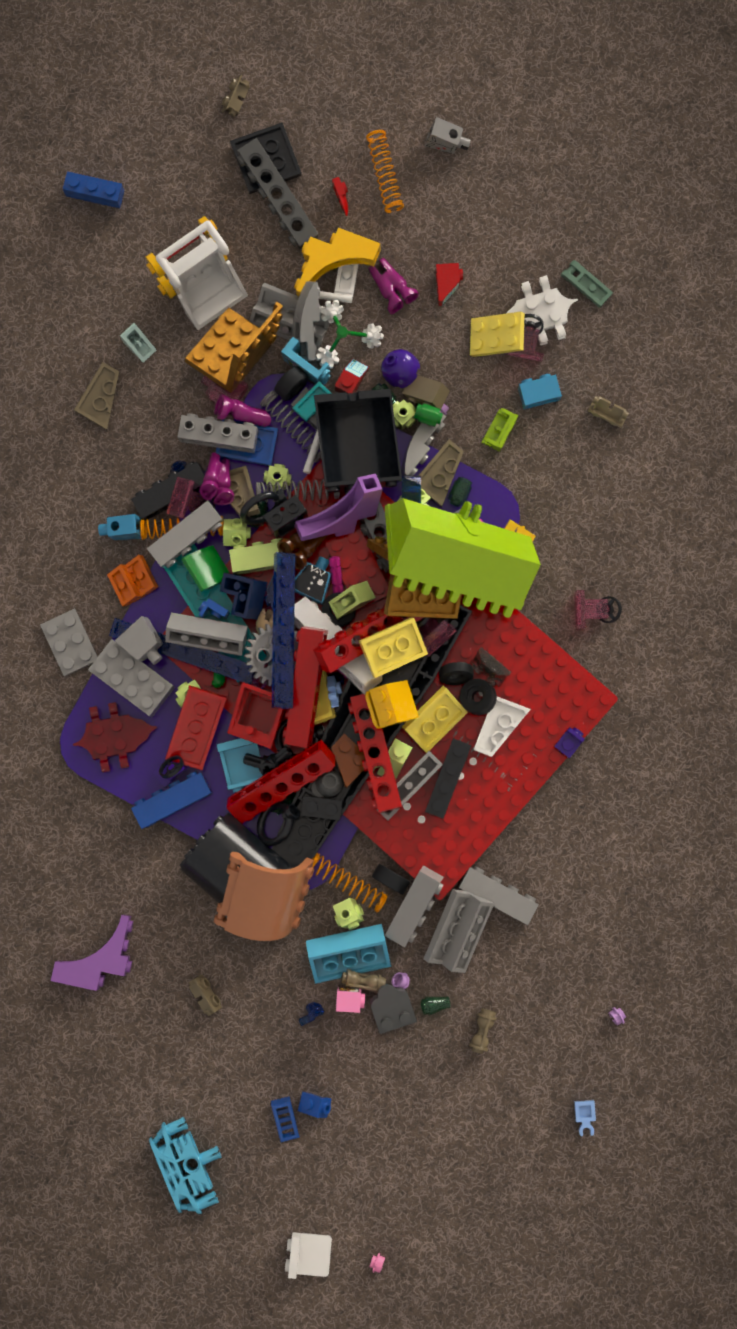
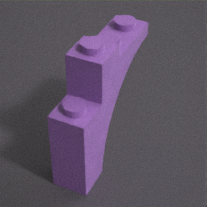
(342, 516)
(109, 959)

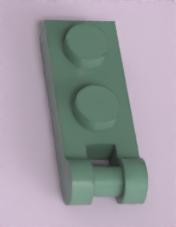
(587, 284)

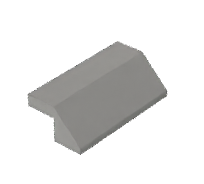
(264, 308)
(458, 930)

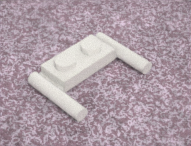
(344, 284)

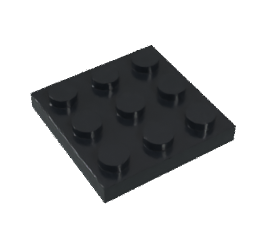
(277, 146)

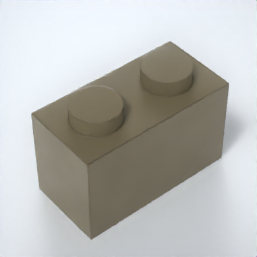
(426, 391)

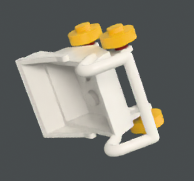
(202, 277)

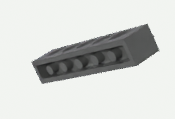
(254, 150)

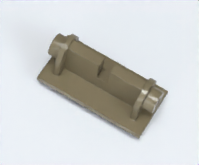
(230, 101)
(615, 416)
(201, 987)

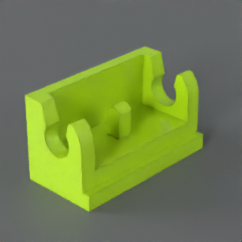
(500, 429)

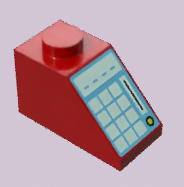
(447, 280)
(351, 377)

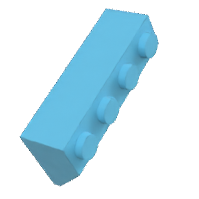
(355, 950)

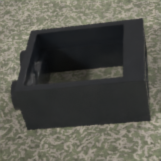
(283, 522)

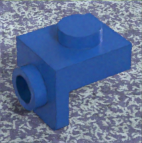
(314, 1105)

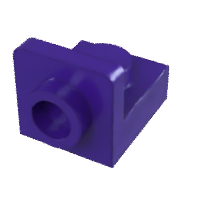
(569, 742)

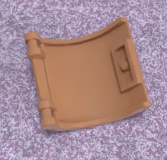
(263, 900)

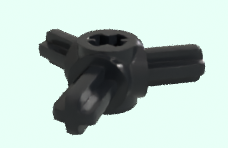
(268, 762)

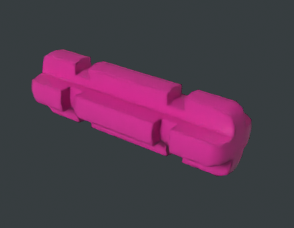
(336, 574)

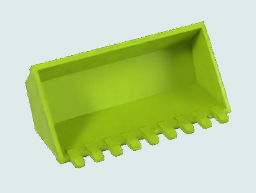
(459, 555)

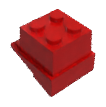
(255, 717)

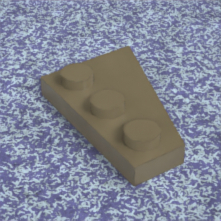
(99, 396)
(440, 472)
(242, 489)

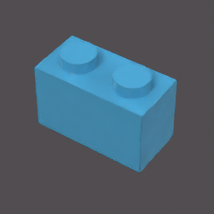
(539, 391)

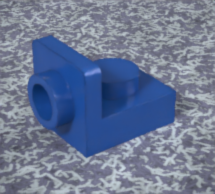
(217, 610)

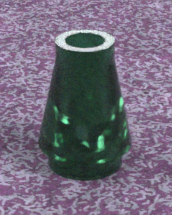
(432, 1005)

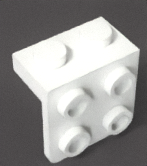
(308, 1255)

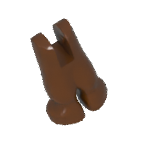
(305, 548)

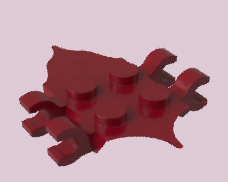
(113, 736)

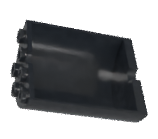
(357, 438)
(210, 856)

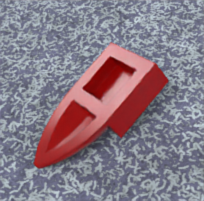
(341, 190)

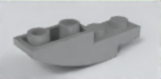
(305, 314)
(418, 447)

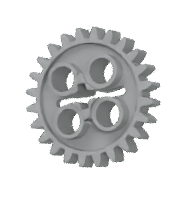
(263, 642)

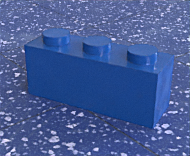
(93, 189)

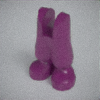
(391, 282)
(240, 411)
(217, 481)

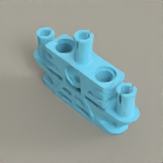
(173, 1172)

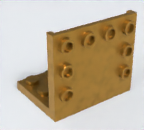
(233, 347)
(413, 603)

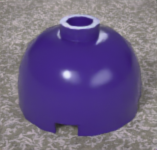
(400, 368)

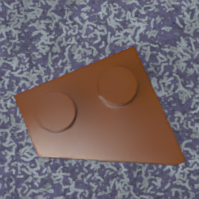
(348, 759)

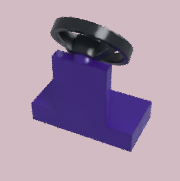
(170, 771)

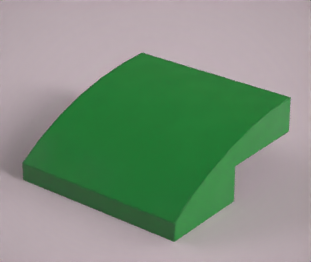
(205, 567)

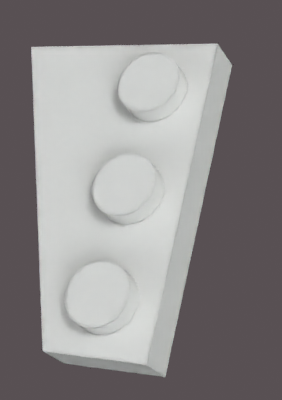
(499, 725)

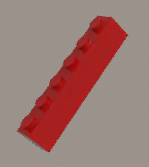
(305, 688)

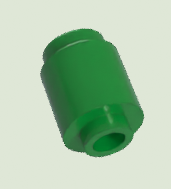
(428, 414)

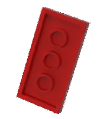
(358, 563)
(196, 727)

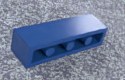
(171, 800)

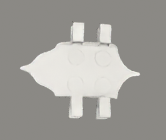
(548, 305)

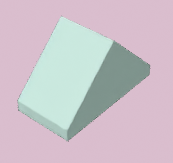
(137, 342)

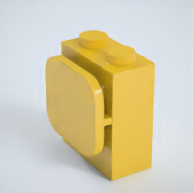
(391, 704)

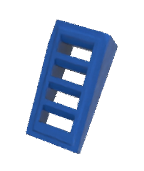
(279, 1103)

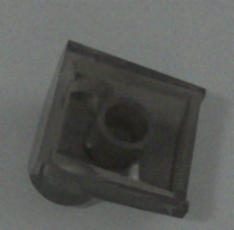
(489, 667)

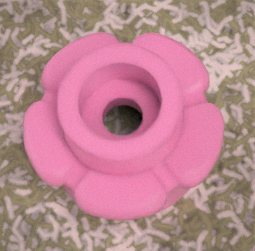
(377, 1263)

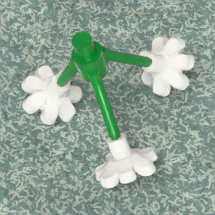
(332, 314)

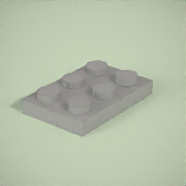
(69, 642)

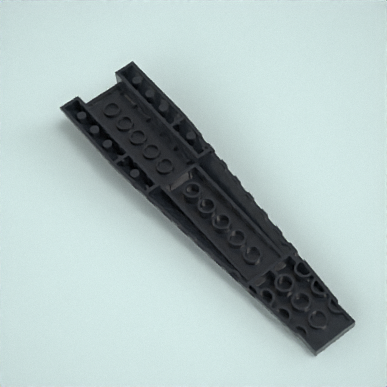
(311, 832)

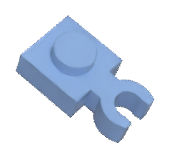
(334, 690)
(585, 1113)

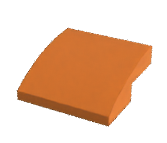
(132, 580)

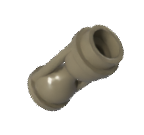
(353, 979)
(485, 1021)

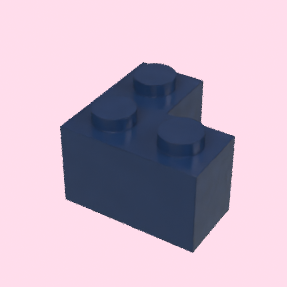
(248, 594)

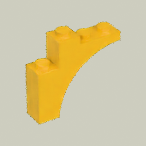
(343, 250)

